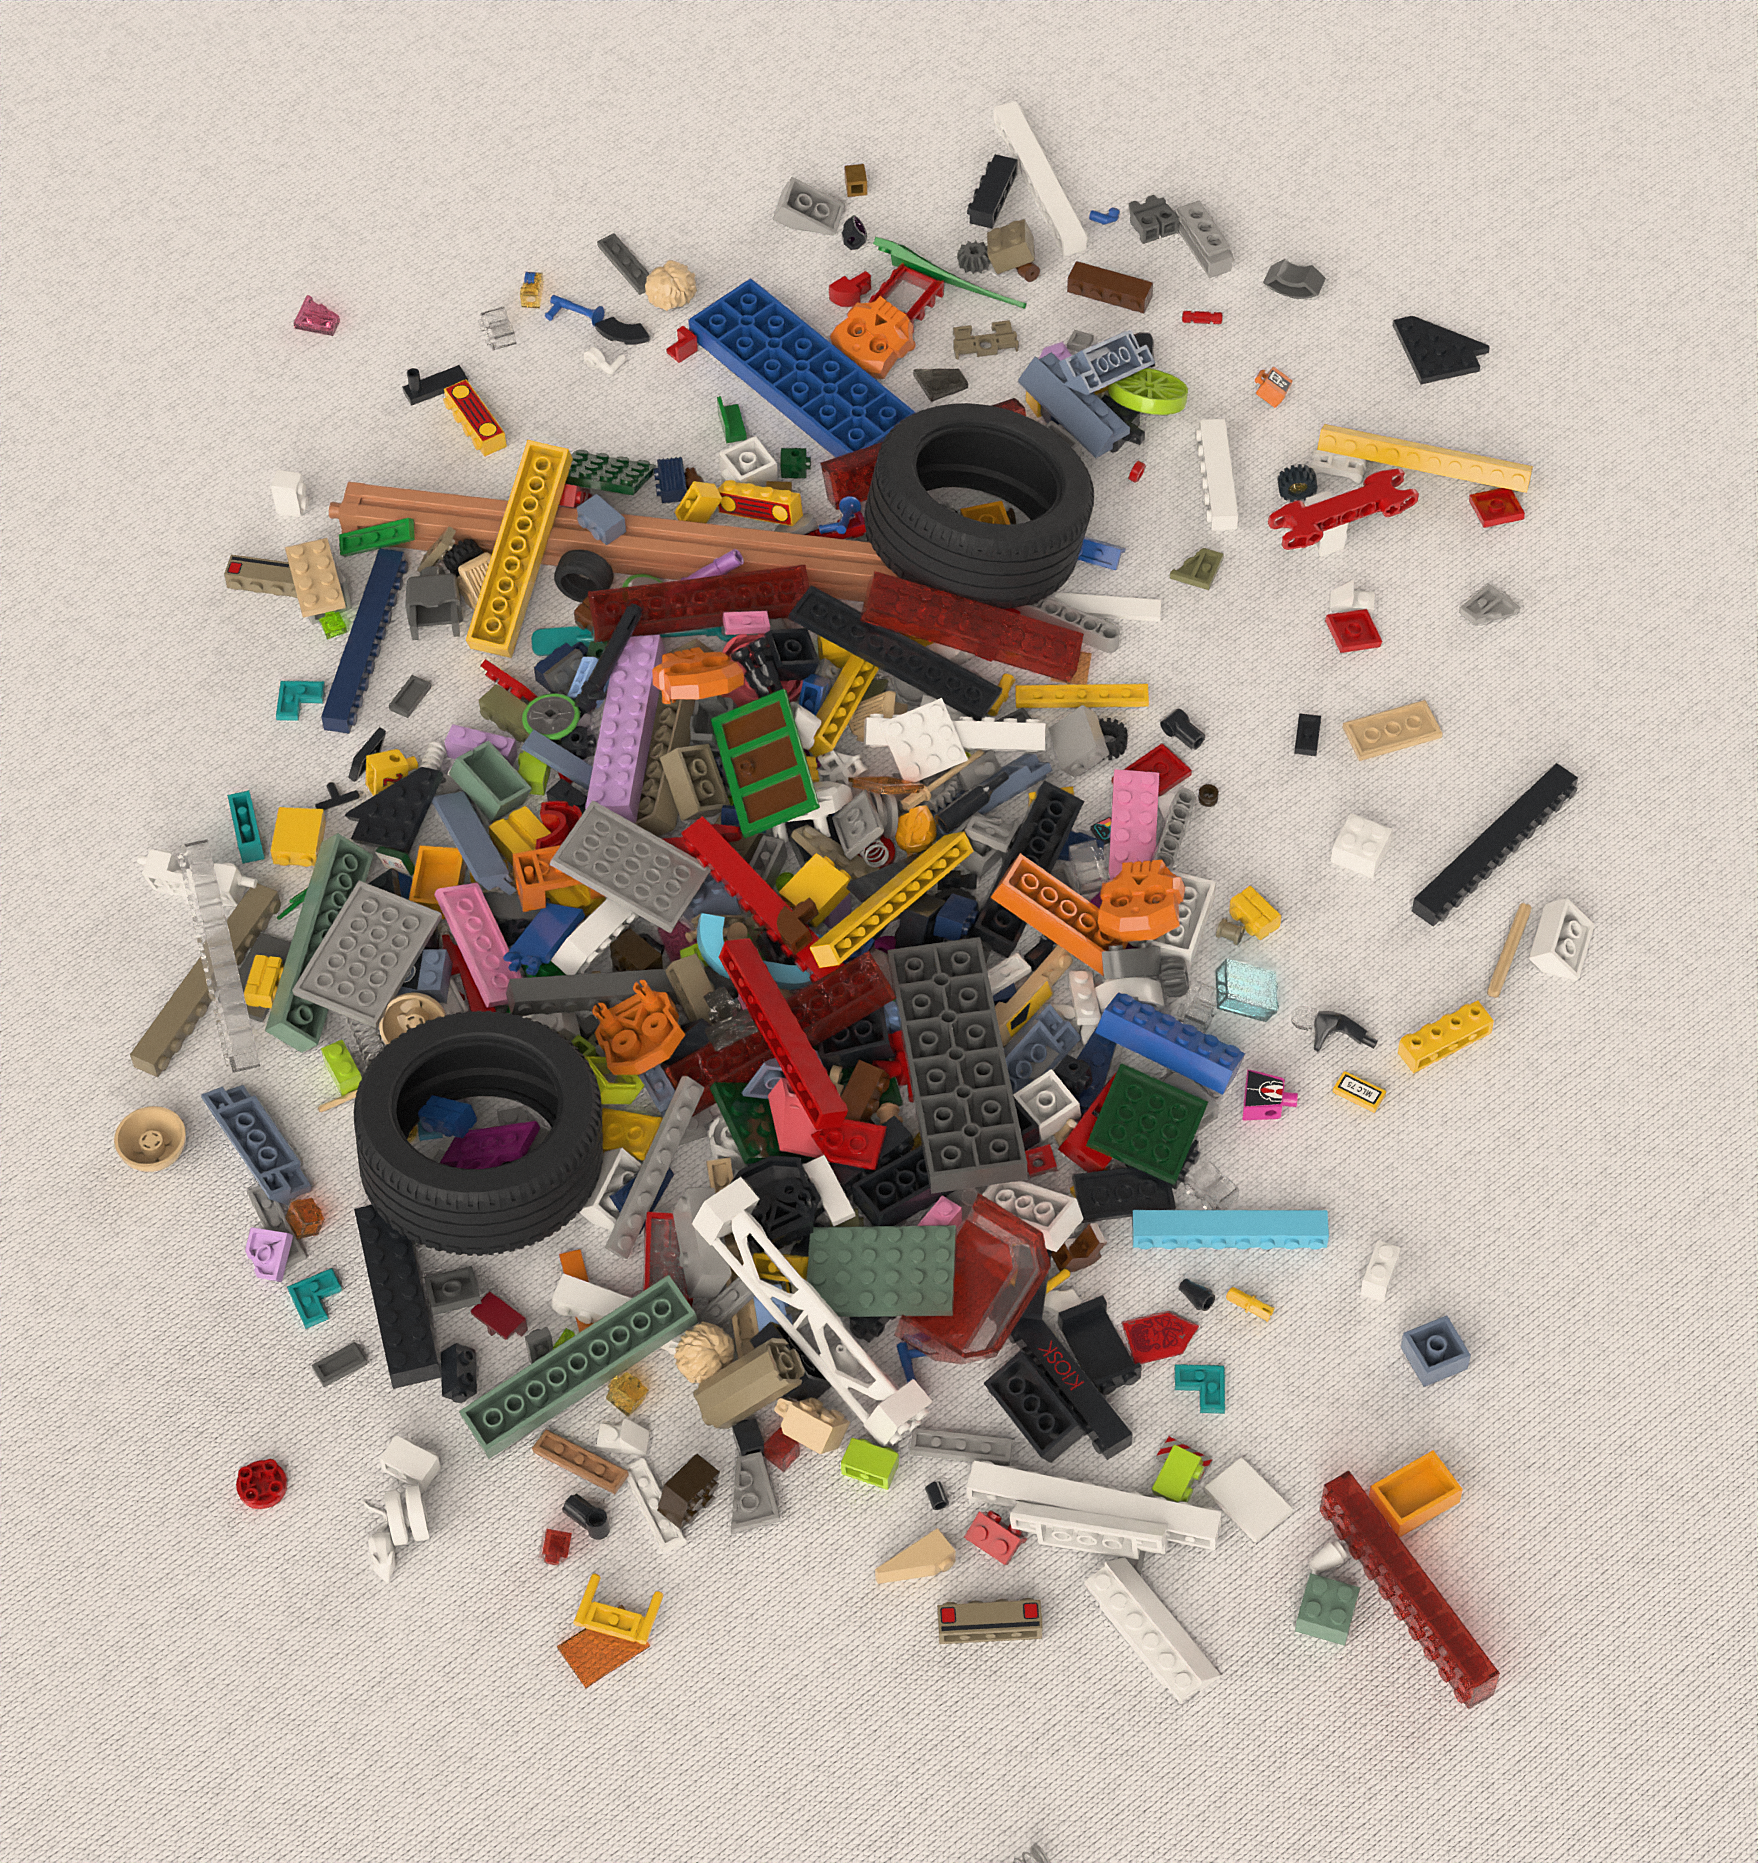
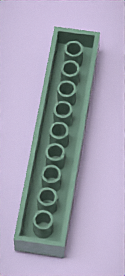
(334, 877)
(578, 1366)

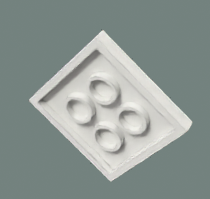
(923, 741)

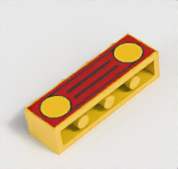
(474, 418)
(760, 503)

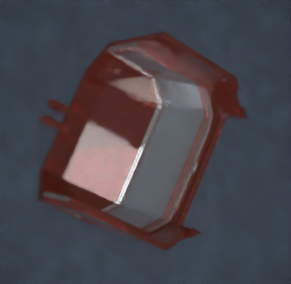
(996, 1276)

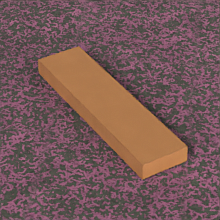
(580, 1461)

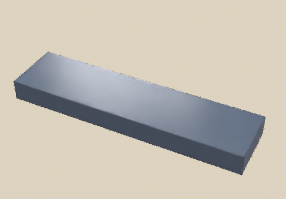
(558, 759)

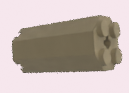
(749, 1384)

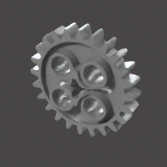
(938, 796)

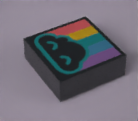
(1102, 830)

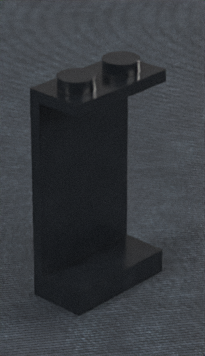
(1098, 1345)

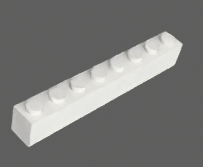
(976, 734)

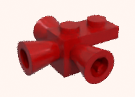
(898, 1067)

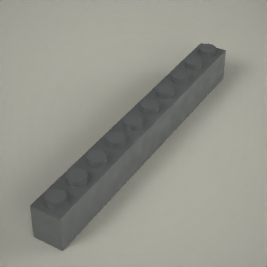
(585, 991)

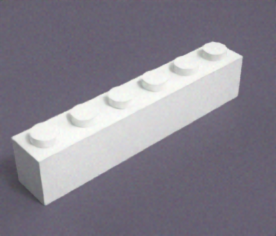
(1218, 474)
(592, 1303)

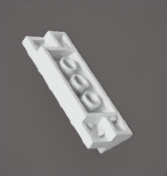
(1089, 1530)
(1151, 1629)

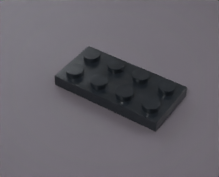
(1119, 1192)

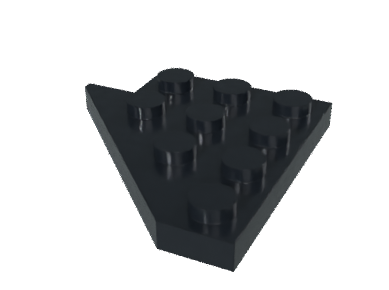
(1436, 351)

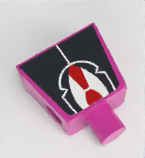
(1265, 1097)

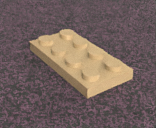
(315, 577)

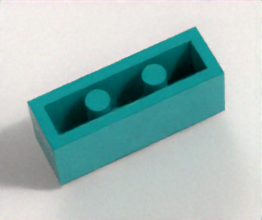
(246, 827)

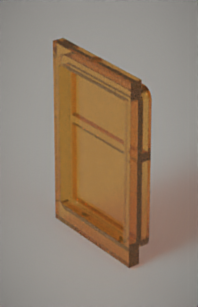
(885, 784)

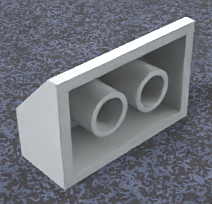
(1561, 939)
(616, 1169)

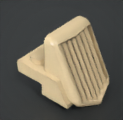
(472, 578)
(879, 704)

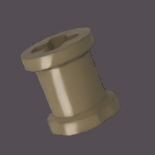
(1230, 931)

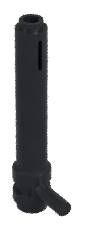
(593, 688)

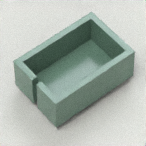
(490, 781)

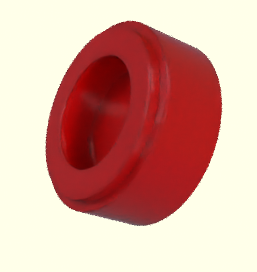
(1137, 471)

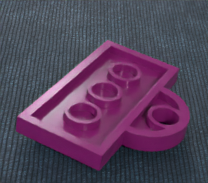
(491, 1146)

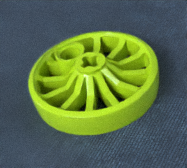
(1150, 392)

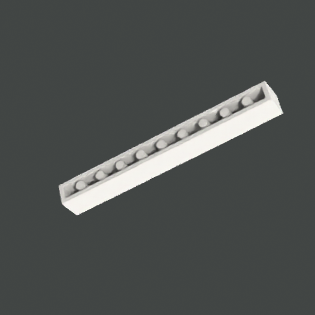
(1040, 178)
(1009, 1485)

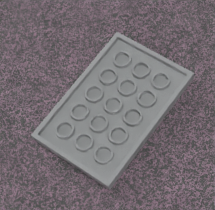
(630, 866)
(367, 954)

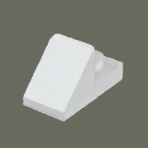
(1347, 599)
(623, 1439)

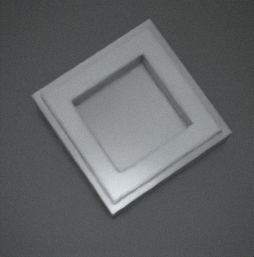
(1079, 341)

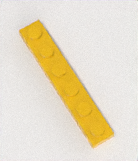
(1076, 695)

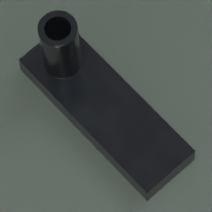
(432, 386)

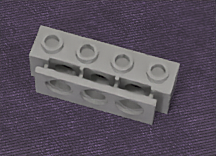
(1204, 239)

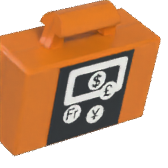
(1273, 386)

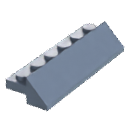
(1105, 363)
(1080, 414)
(1022, 774)
(473, 842)
(1042, 1030)
(258, 1142)

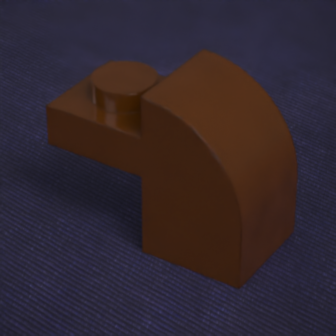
(792, 925)
(1080, 1251)

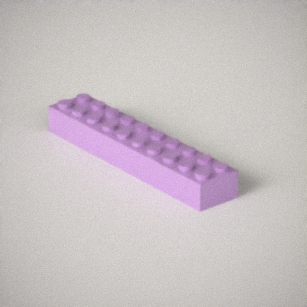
(626, 728)

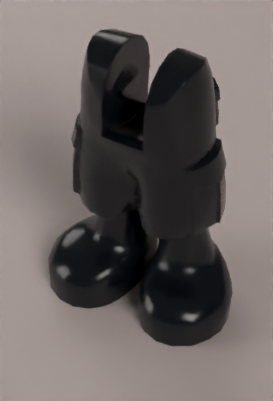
(762, 676)

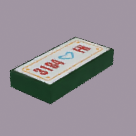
(396, 860)

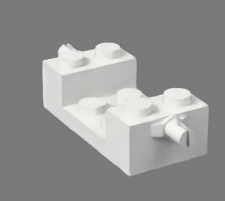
(165, 875)

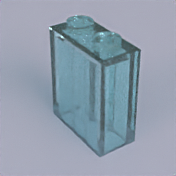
(1246, 990)

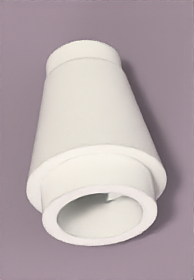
(1328, 1557)

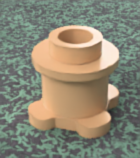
(887, 1111)

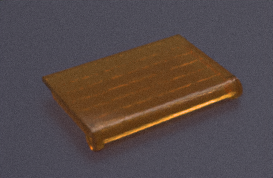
(597, 1654)

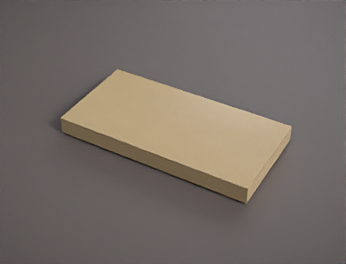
(1392, 730)

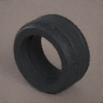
(585, 564)

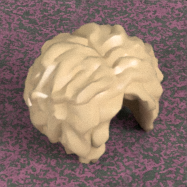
(670, 285)
(703, 1352)

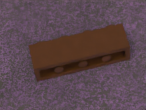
(1110, 287)
(864, 1091)

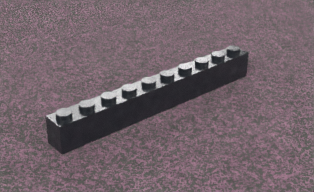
(1495, 845)

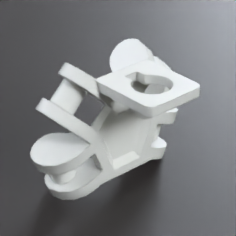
(842, 769)

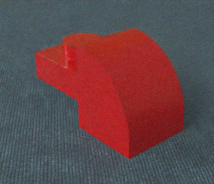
(848, 292)

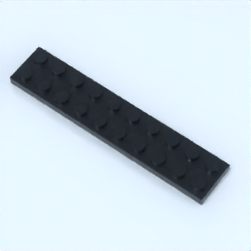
(895, 654)

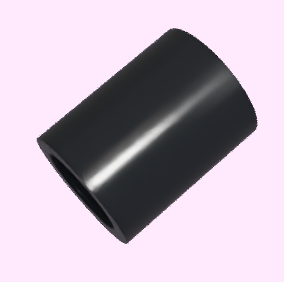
(937, 1495)

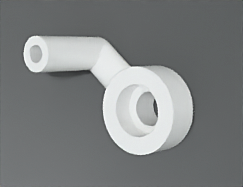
(596, 360)

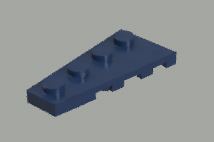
(1099, 1055)

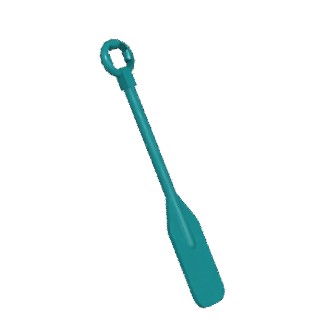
(548, 639)

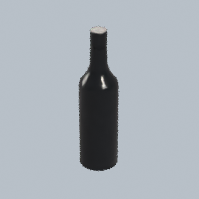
(968, 804)

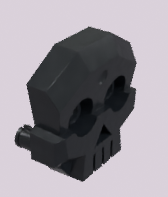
(780, 1214)

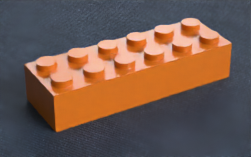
(1054, 911)

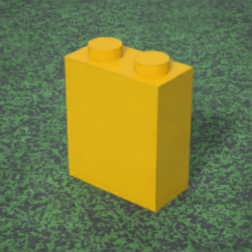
(297, 836)
(819, 882)

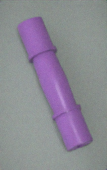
(720, 565)

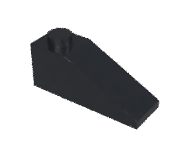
(693, 1040)

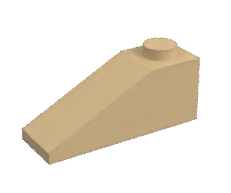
(919, 1560)

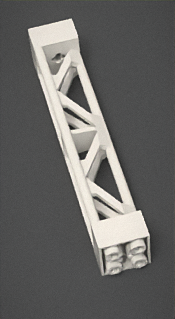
(901, 1408)

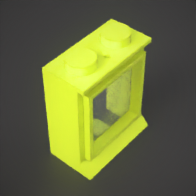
(614, 1088)

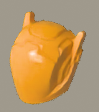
(916, 830)

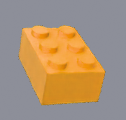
(435, 870)
(1416, 1493)

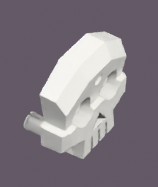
(831, 799)

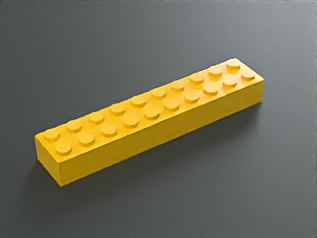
(519, 549)

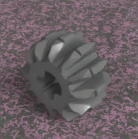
(973, 257)
(1174, 977)

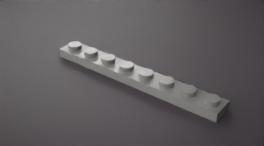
(654, 1167)

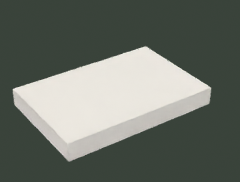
(1248, 1499)

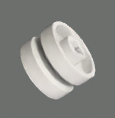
(406, 1515)

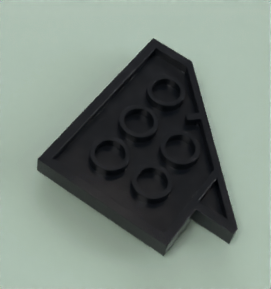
(396, 812)

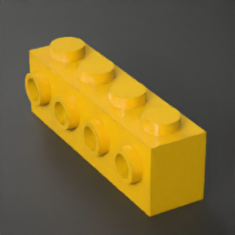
(1445, 1036)

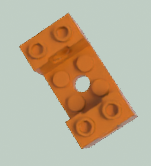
(535, 876)

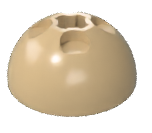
(401, 1012)
(150, 1138)

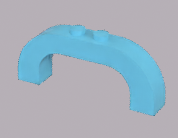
(710, 945)

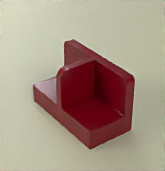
(499, 1317)

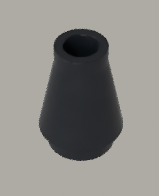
(1197, 1294)

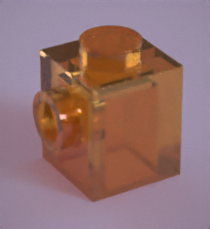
(304, 1218)

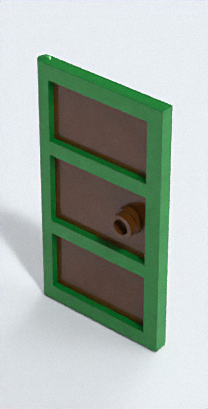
(765, 763)

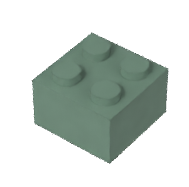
(1327, 1609)

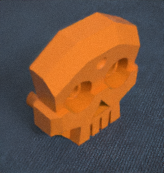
(881, 327)
(696, 675)
(1131, 898)
(638, 1031)

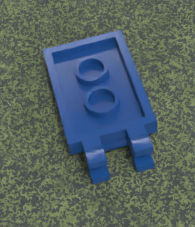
(543, 937)

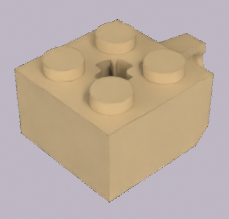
(812, 1423)

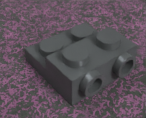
(452, 1290)

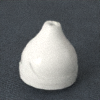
(844, 1360)

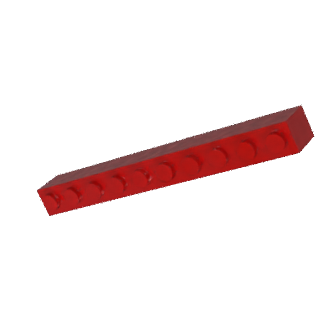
(749, 888)
(783, 1034)

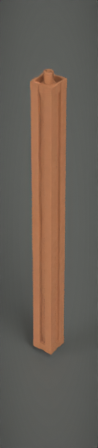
(647, 547)

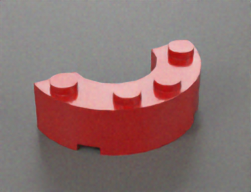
(559, 820)

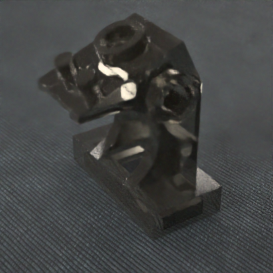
(724, 1014)

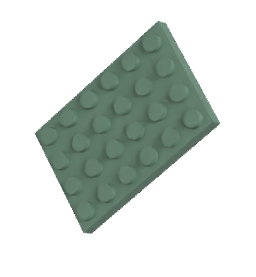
(884, 1269)

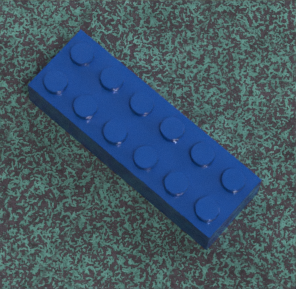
(1170, 1042)

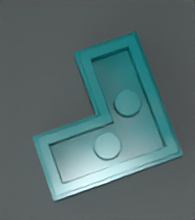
(293, 694)
(309, 1292)
(1207, 1380)

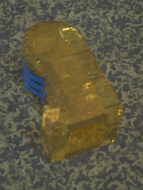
(532, 287)

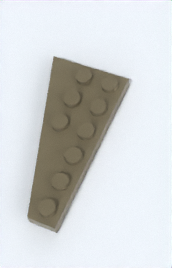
(816, 842)

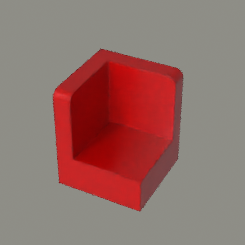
(684, 346)

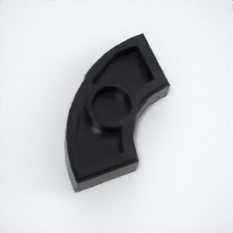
(627, 333)

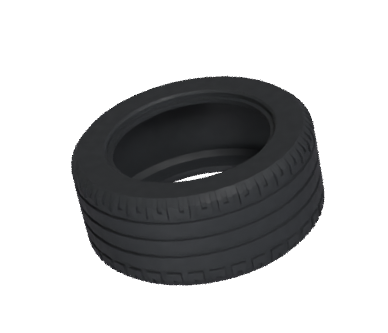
(989, 453)
(488, 1206)

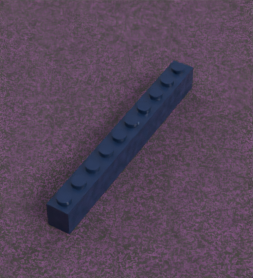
(364, 641)

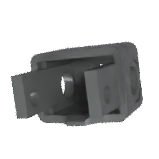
(433, 601)
(700, 722)

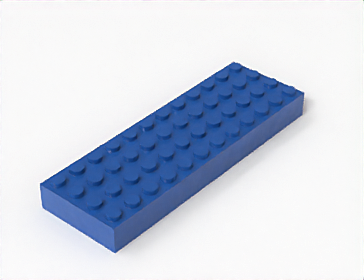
(797, 370)

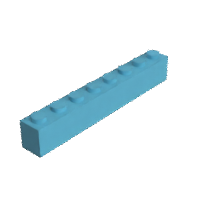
(1230, 1229)

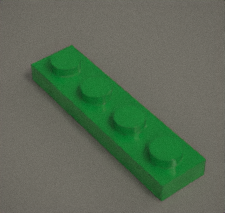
(376, 537)

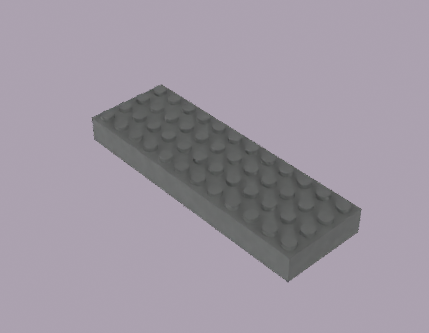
(957, 1066)

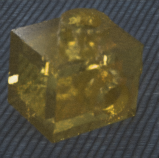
(626, 1393)

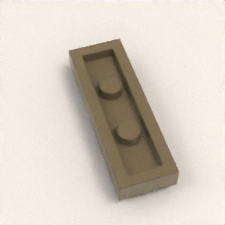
(438, 549)

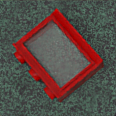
(910, 292)

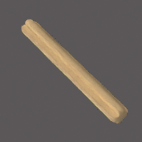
(1509, 950)

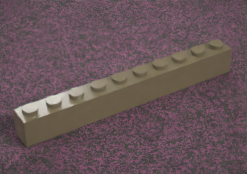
(192, 996)

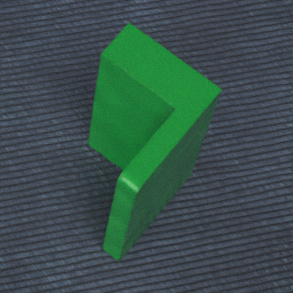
(731, 422)

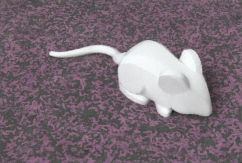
(382, 1548)

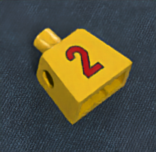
(386, 769)

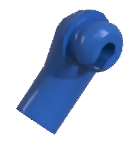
(1107, 218)

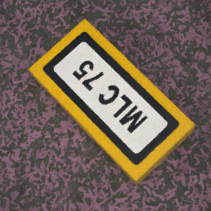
(1359, 1091)

